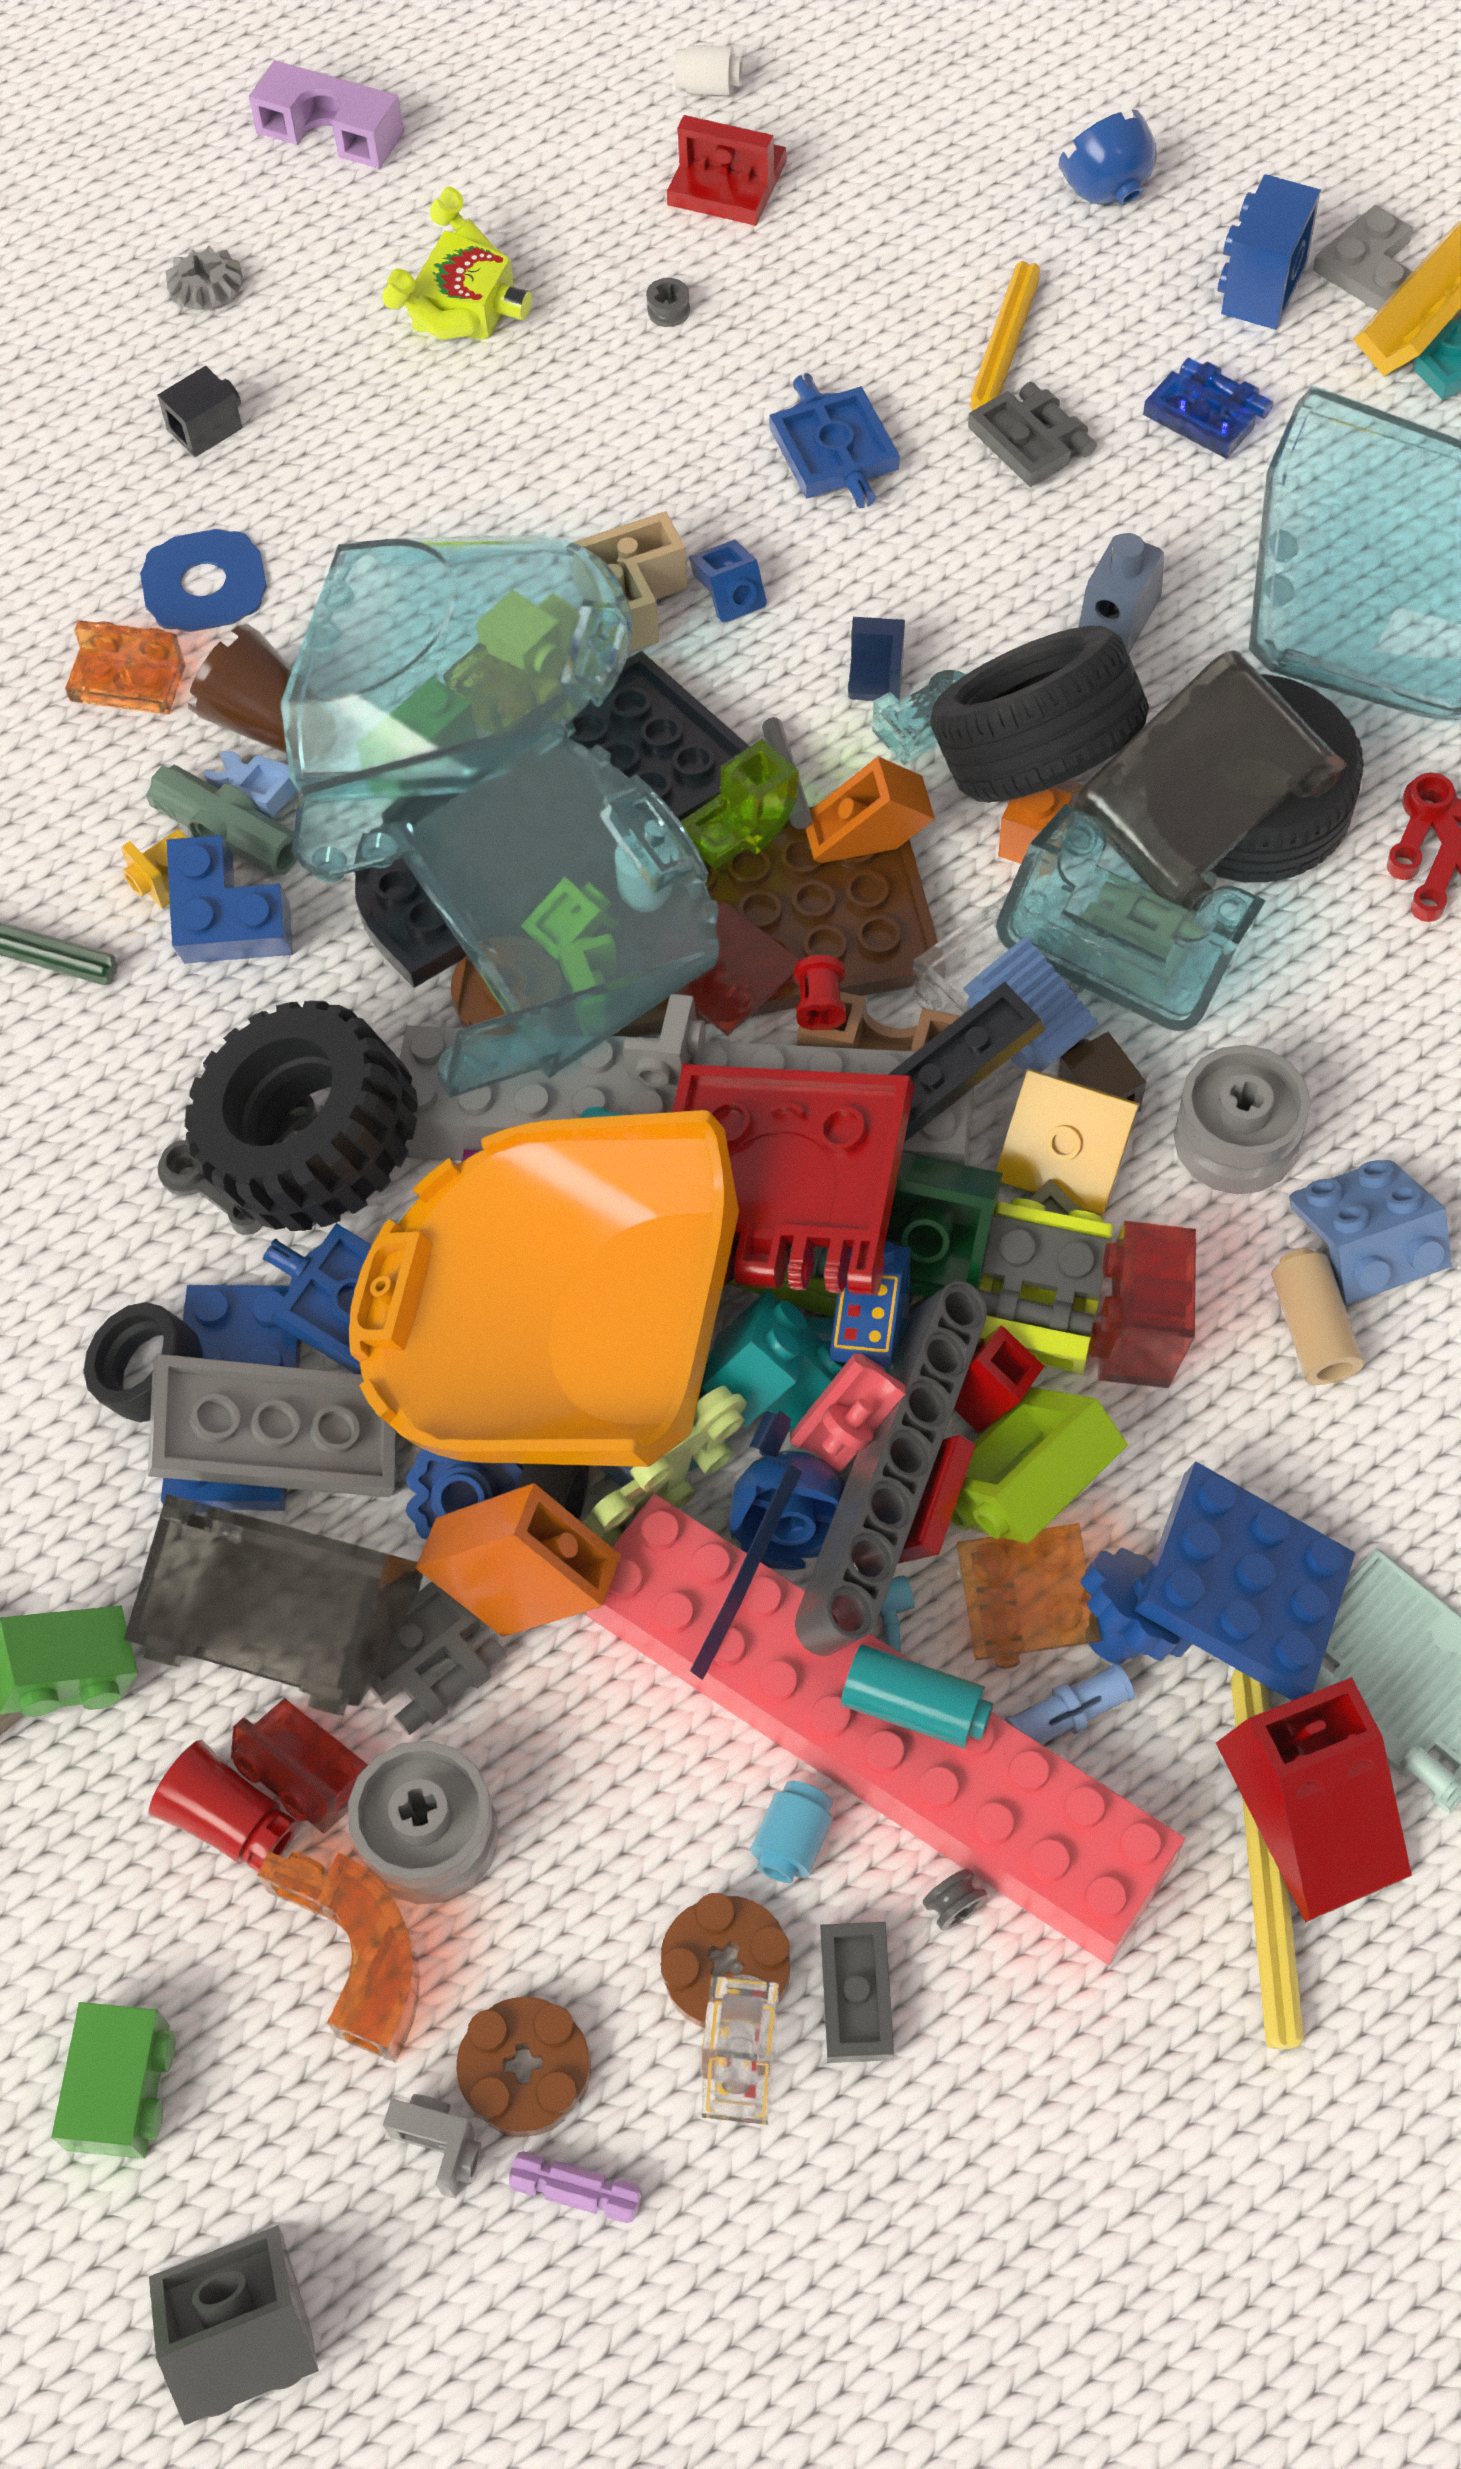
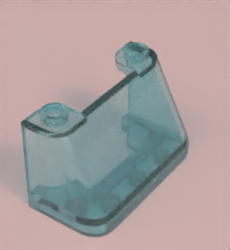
(1118, 934)

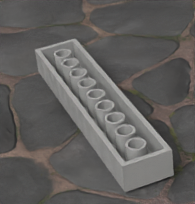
(601, 1080)

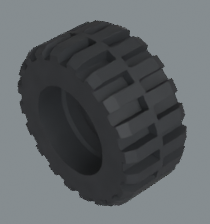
(339, 1154)

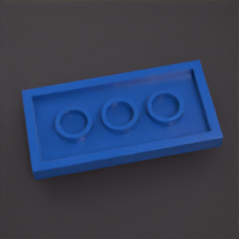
(237, 1327)

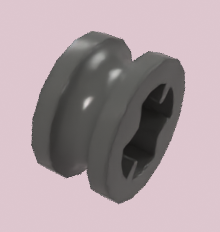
(668, 290)
(955, 1899)

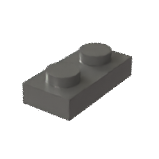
(856, 1992)

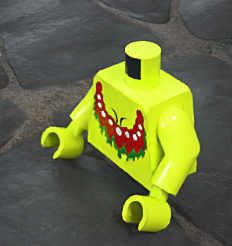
(462, 283)

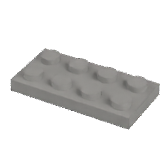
(267, 1427)

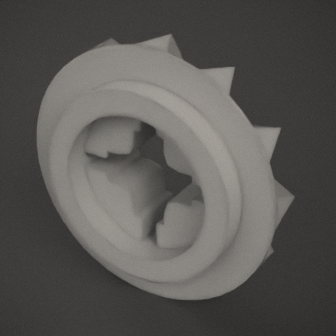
(192, 291)

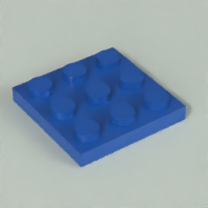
(1246, 1582)

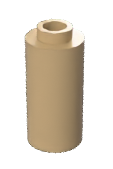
(1316, 1317)

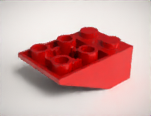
(1321, 1797)

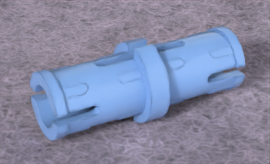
(1073, 1706)

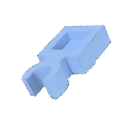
(262, 780)

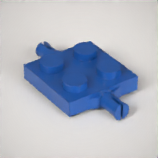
(834, 441)
(321, 1292)

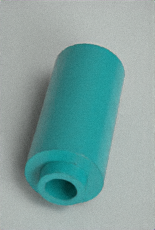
(916, 1697)

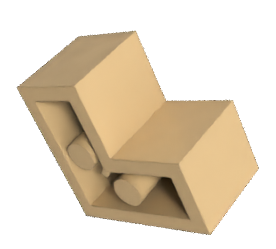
(649, 566)

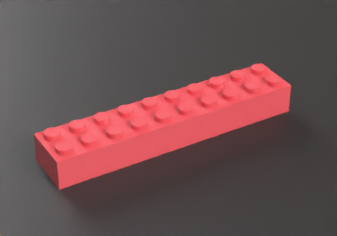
(996, 1807)

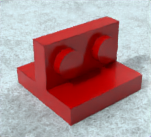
(724, 170)

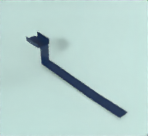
(768, 1440)

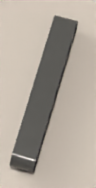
(891, 1473)

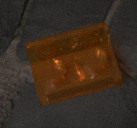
(125, 667)

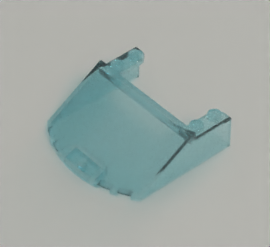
(548, 873)

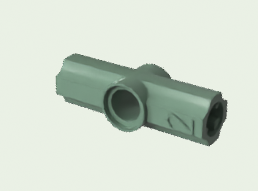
(224, 813)

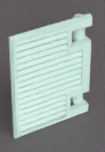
(1407, 1666)

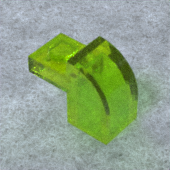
(752, 805)

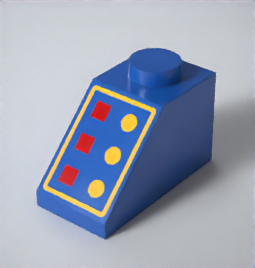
(874, 1323)

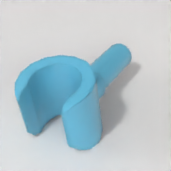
(898, 1599)

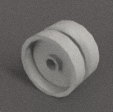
(1241, 1119)
(418, 1785)

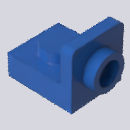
(731, 578)

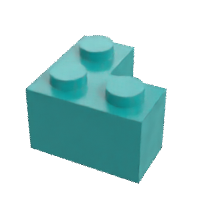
(771, 1360)

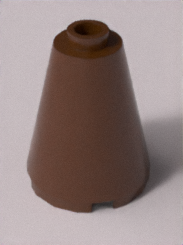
(244, 688)

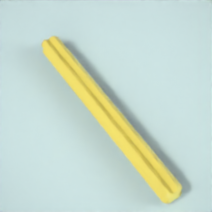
(1270, 1905)

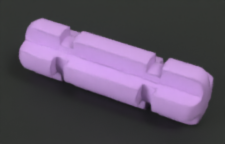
(575, 2187)

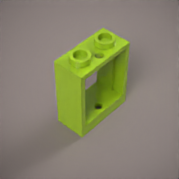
(1035, 1463)

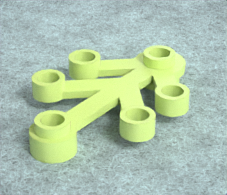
(714, 1421)

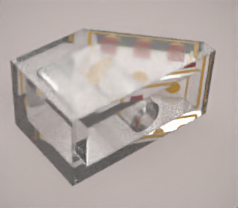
(739, 2049)

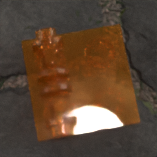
(1026, 1594)

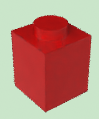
(996, 1379)

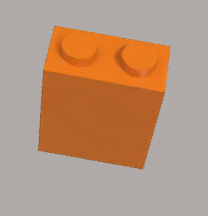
(518, 1561)

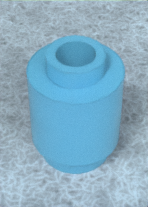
(792, 1832)

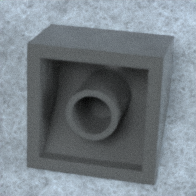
(231, 2326)

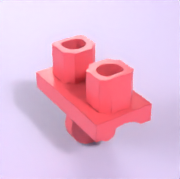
(848, 1412)

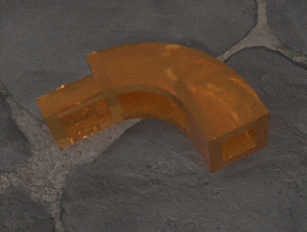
(384, 1972)

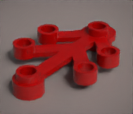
(1442, 817)

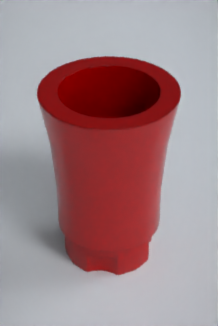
(221, 1808)

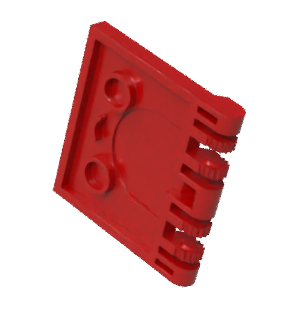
(808, 1166)

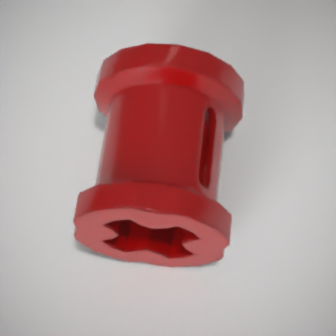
(820, 992)

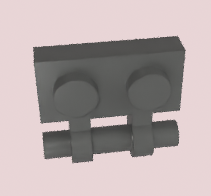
(1021, 439)
(1045, 1260)
(430, 1631)

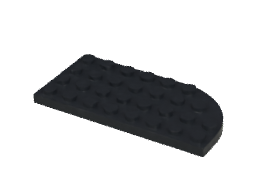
(650, 731)

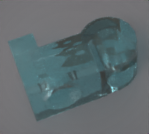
(906, 723)

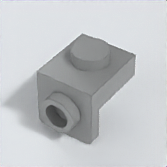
(680, 1038)
(430, 2126)

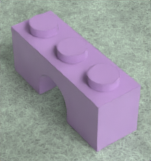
(296, 100)

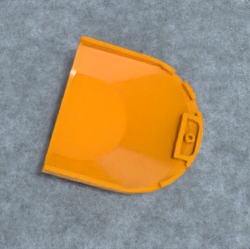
(552, 1293)

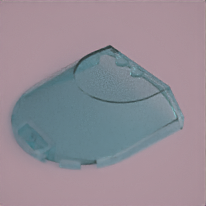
(1362, 558)
(449, 646)

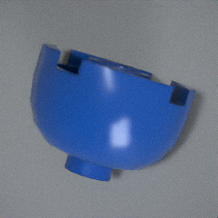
(1111, 160)
(805, 1517)

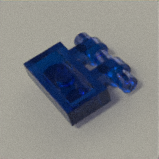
(1207, 406)

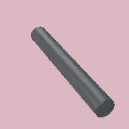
(776, 738)

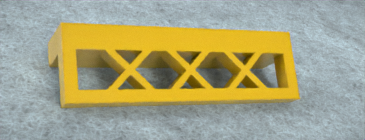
(1416, 308)

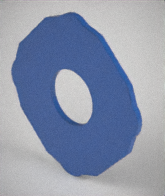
(237, 597)

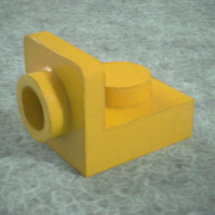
(149, 870)

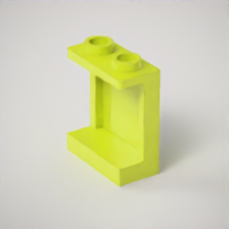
(1049, 1346)

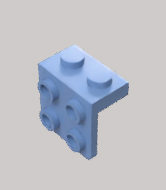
(1376, 1227)

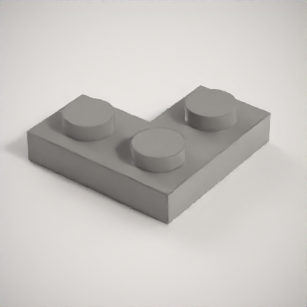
(1363, 256)

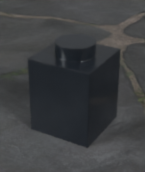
(201, 410)

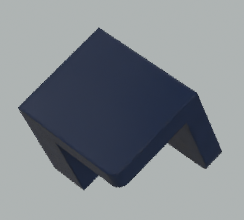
(876, 658)

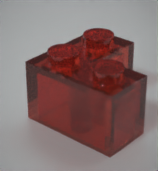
(1151, 1305)

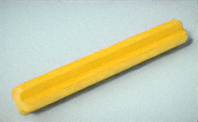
(1005, 334)

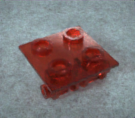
(745, 974)

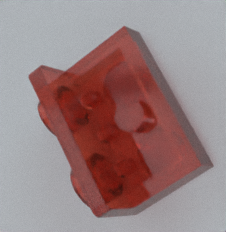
(297, 1763)

